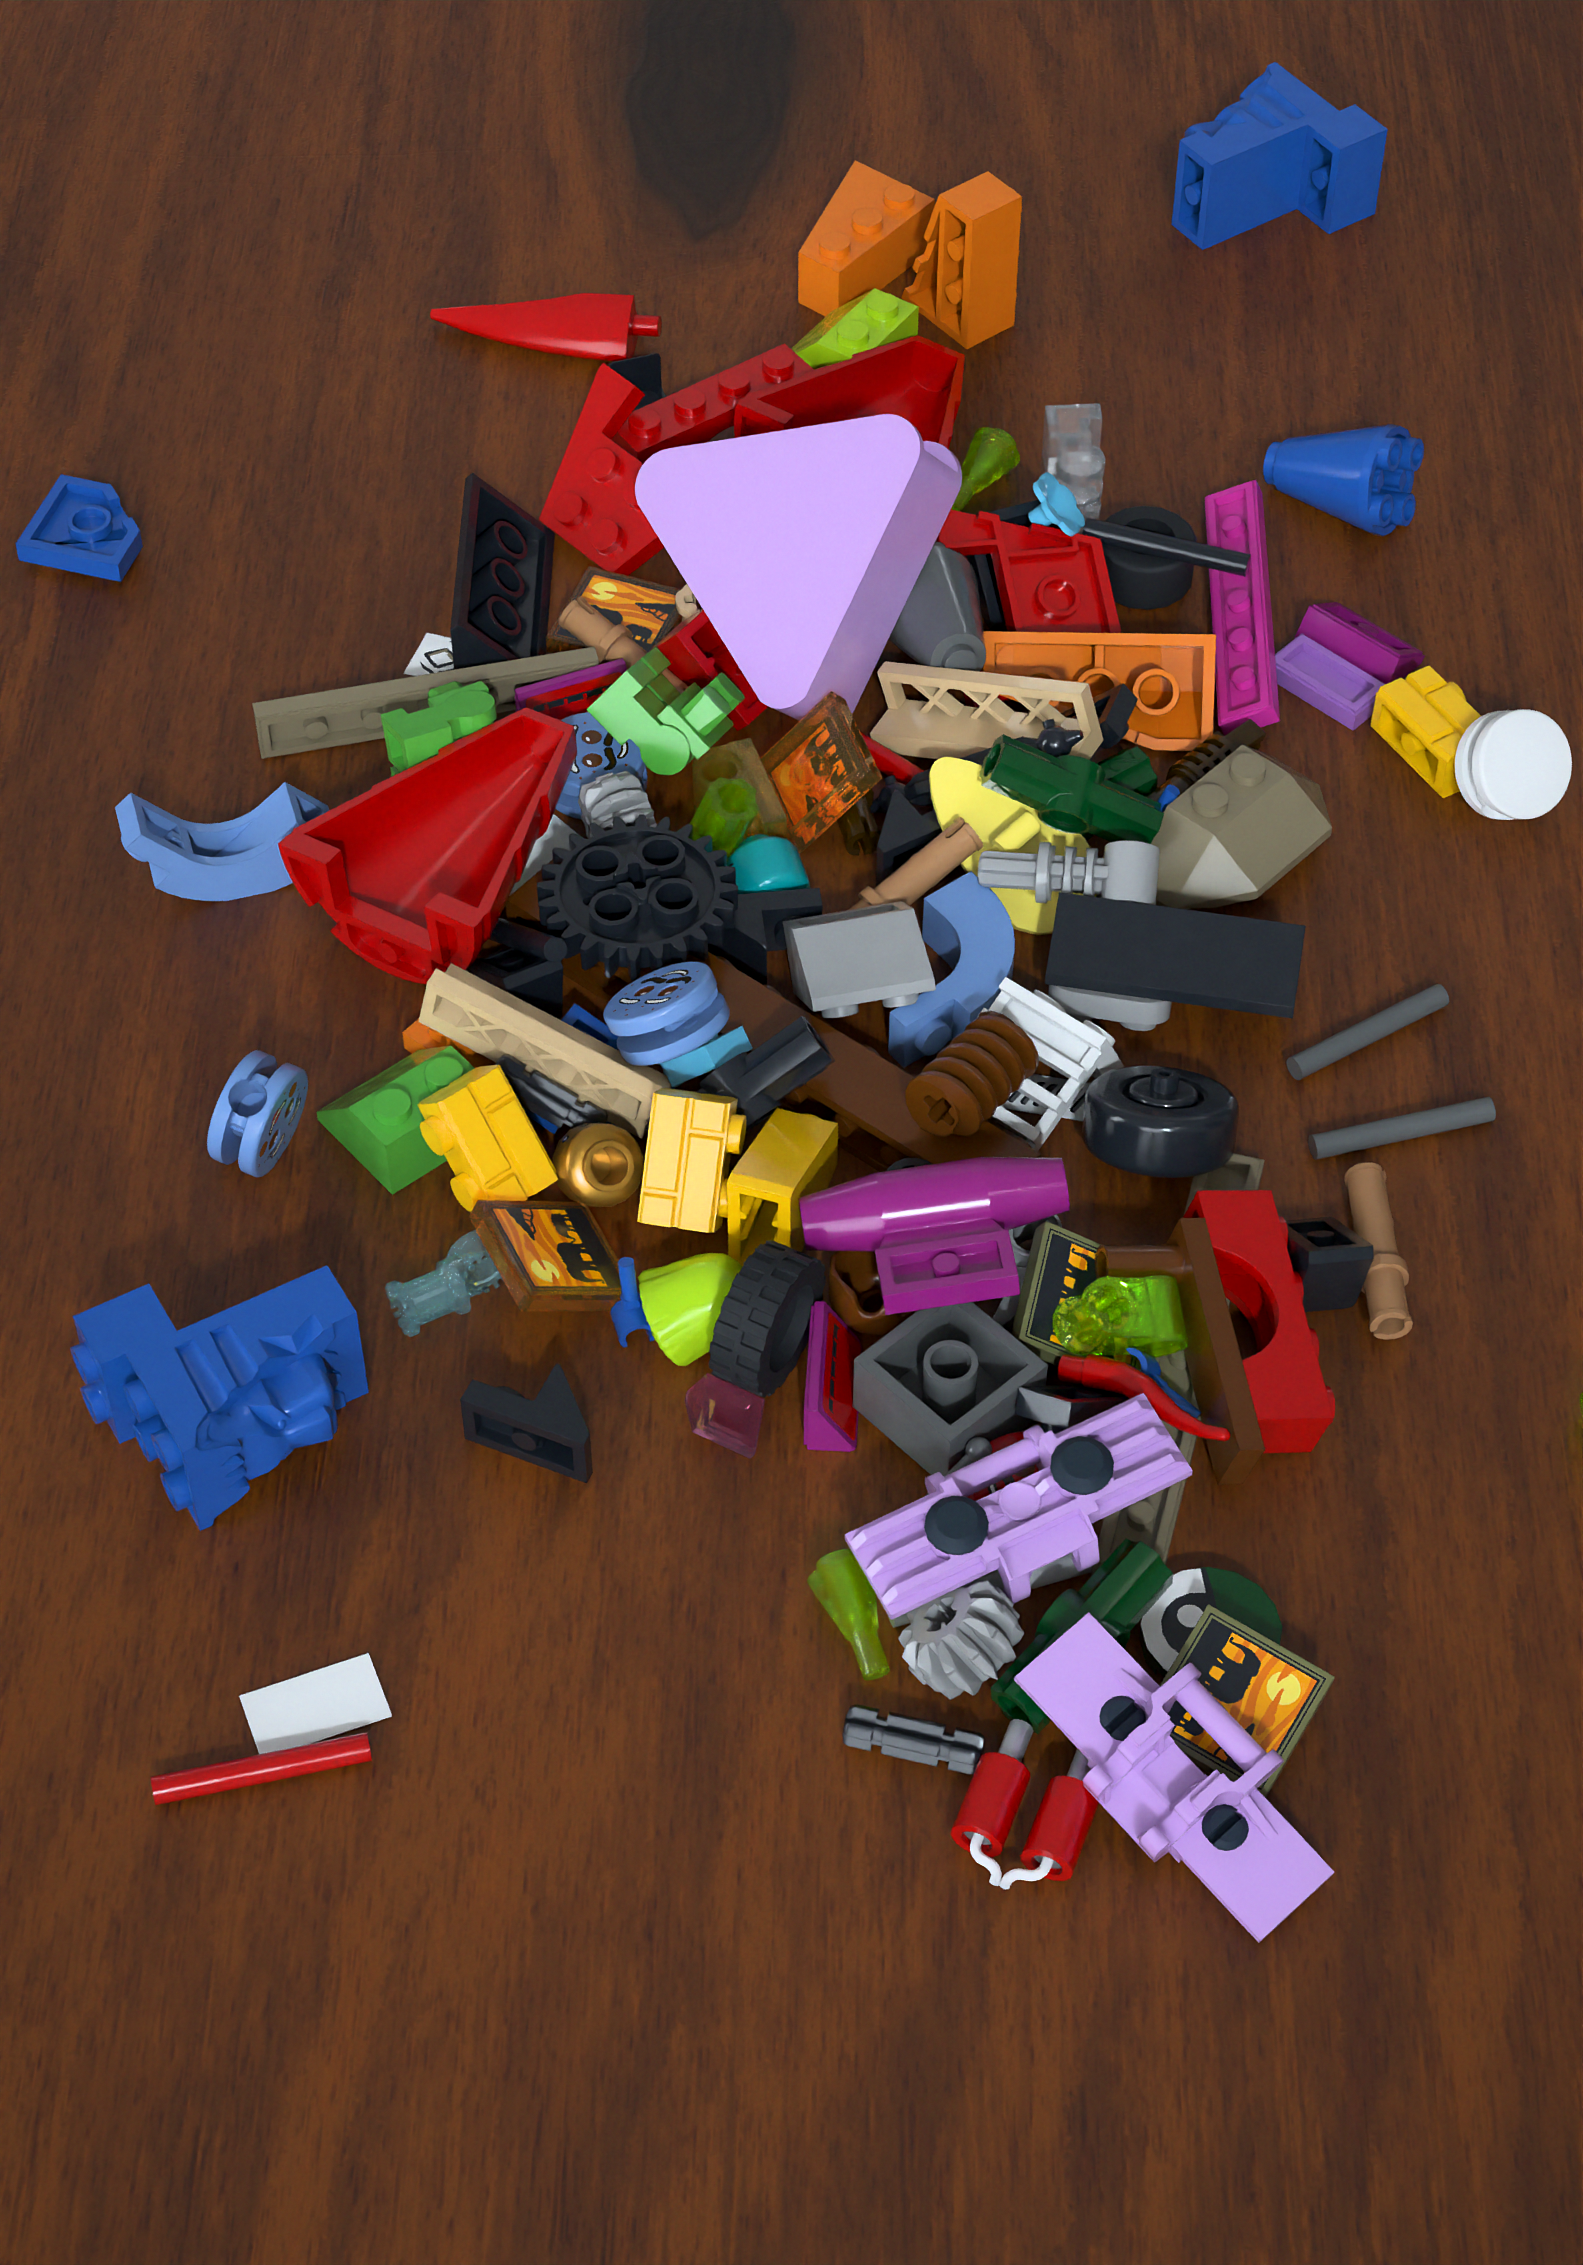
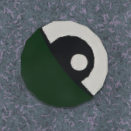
(1178, 1610)

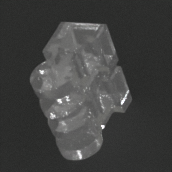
(1074, 453)

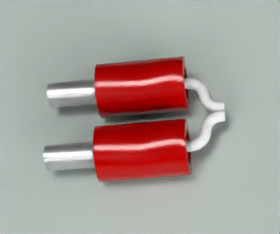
(994, 1801)

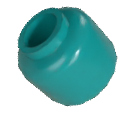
(768, 865)

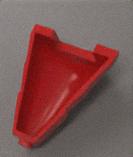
(899, 378)
(436, 849)

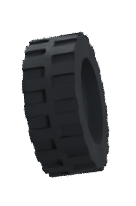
(766, 1318)

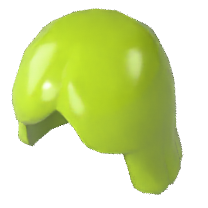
(685, 1302)

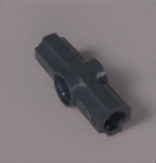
(770, 1071)

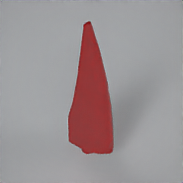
(570, 325)

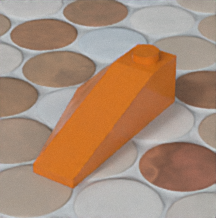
(1164, 671)

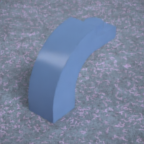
(217, 858)
(977, 940)

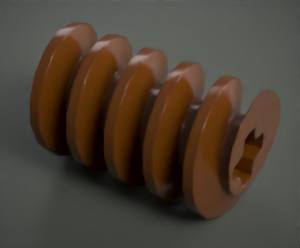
(972, 1076)

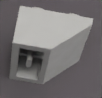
(858, 959)

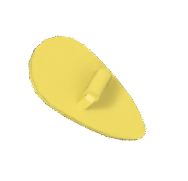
(1002, 827)

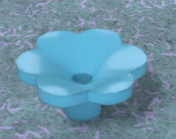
(1056, 506)

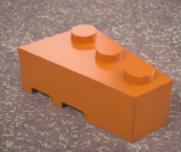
(862, 239)
(970, 261)

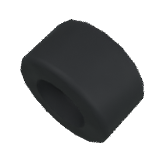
(1145, 579)

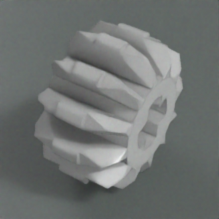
(613, 797)
(961, 1638)

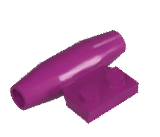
(938, 1225)

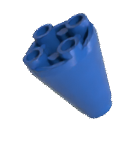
(1351, 474)

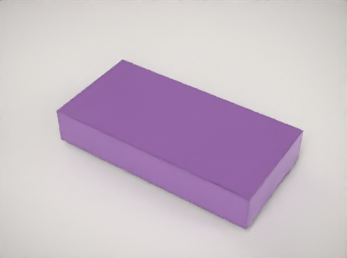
(1326, 681)

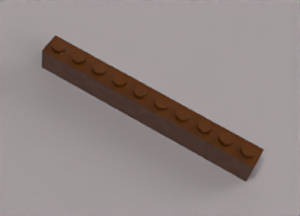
(855, 1091)

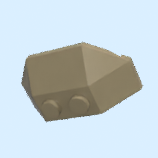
(1237, 831)

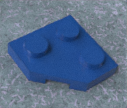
(81, 531)

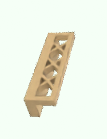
(953, 730)
(502, 1024)

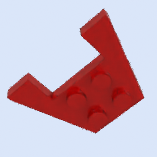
(594, 487)
(1040, 573)

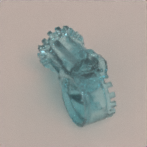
(446, 1287)

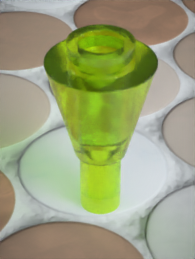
(988, 458)
(852, 1607)

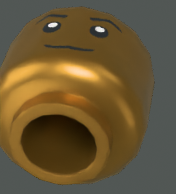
(598, 1164)

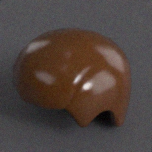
(857, 1293)

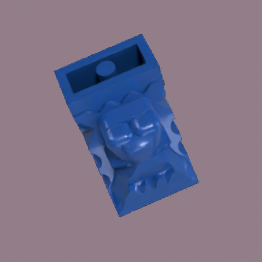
(1277, 155)
(225, 1391)

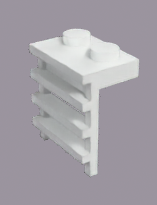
(1062, 1044)

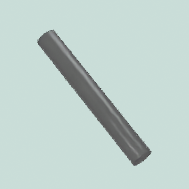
(1367, 1031)
(1401, 1128)

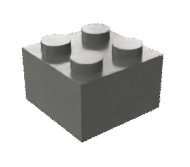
(943, 1382)

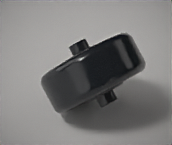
(1160, 1121)

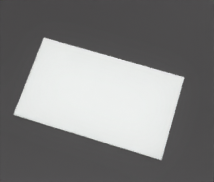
(315, 1705)

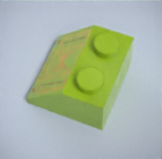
(857, 327)

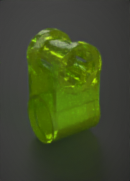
(1123, 1315)

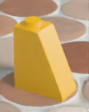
(784, 1162)

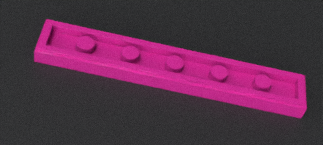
(1242, 611)

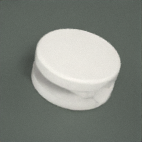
(1513, 764)

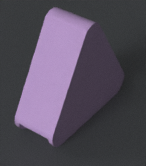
(803, 545)

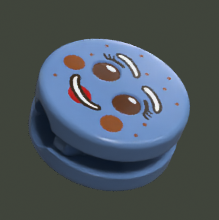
(257, 1113)

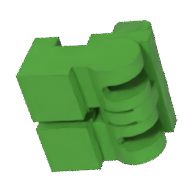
(451, 715)
(659, 719)

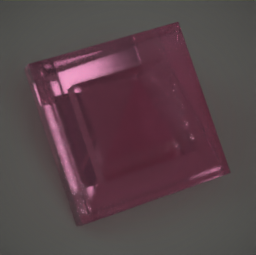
(725, 1414)

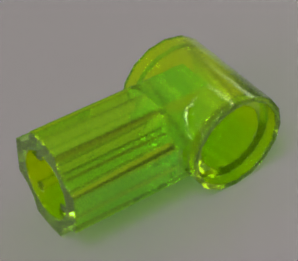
(726, 813)

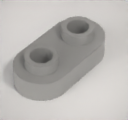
(1130, 1011)

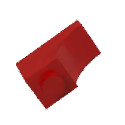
(700, 656)

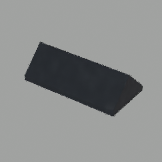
(499, 580)
(1175, 955)

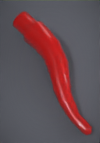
(1122, 1378)

